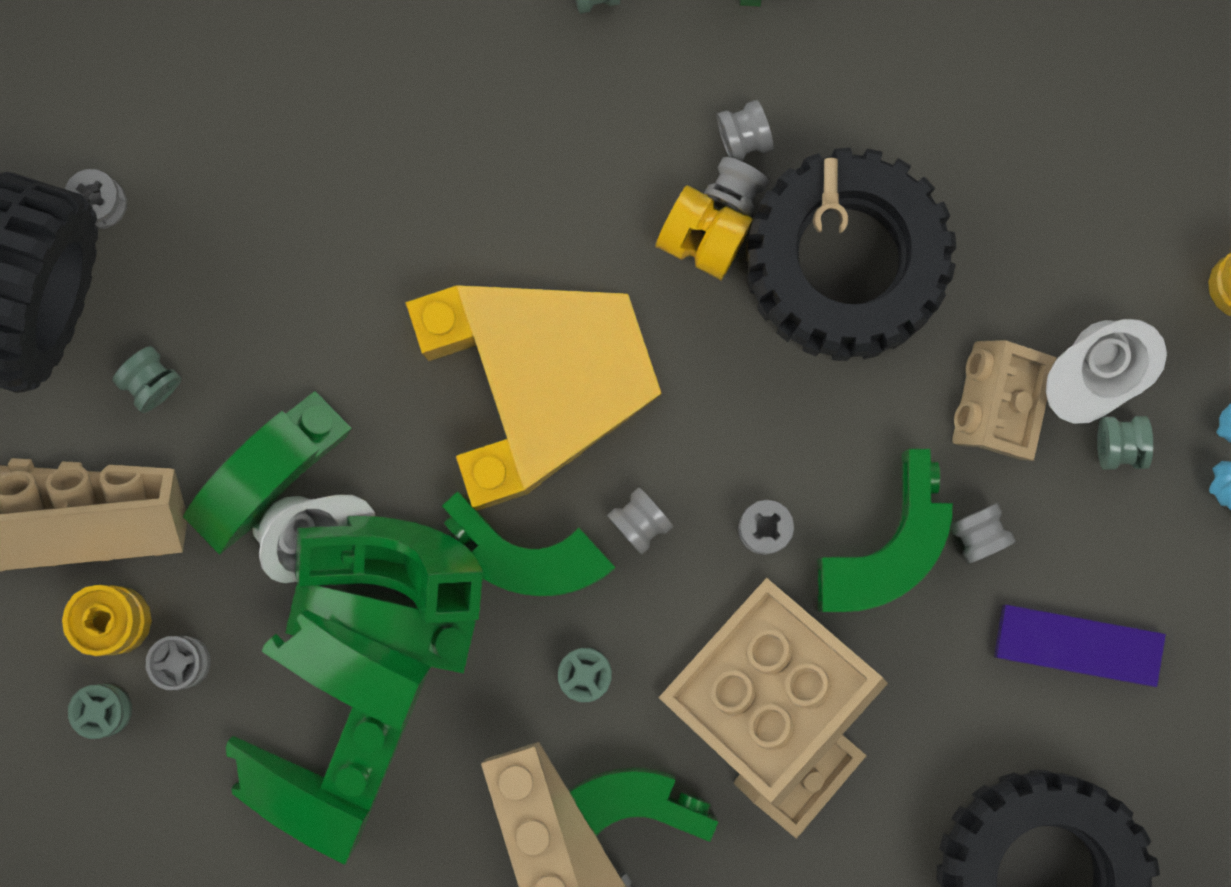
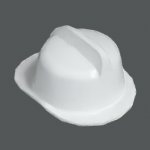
(1105, 369)
(280, 522)

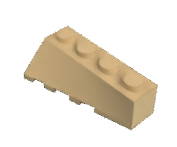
(87, 515)
(543, 825)

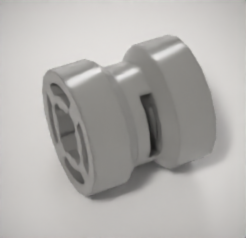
(167, 663)

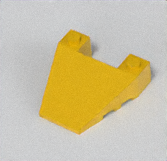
(557, 368)

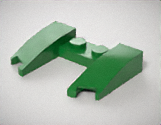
(381, 690)

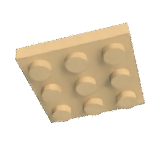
(772, 692)

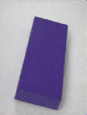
(1079, 645)

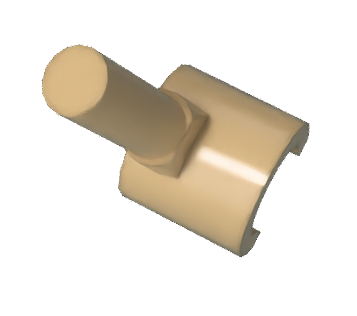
(830, 197)

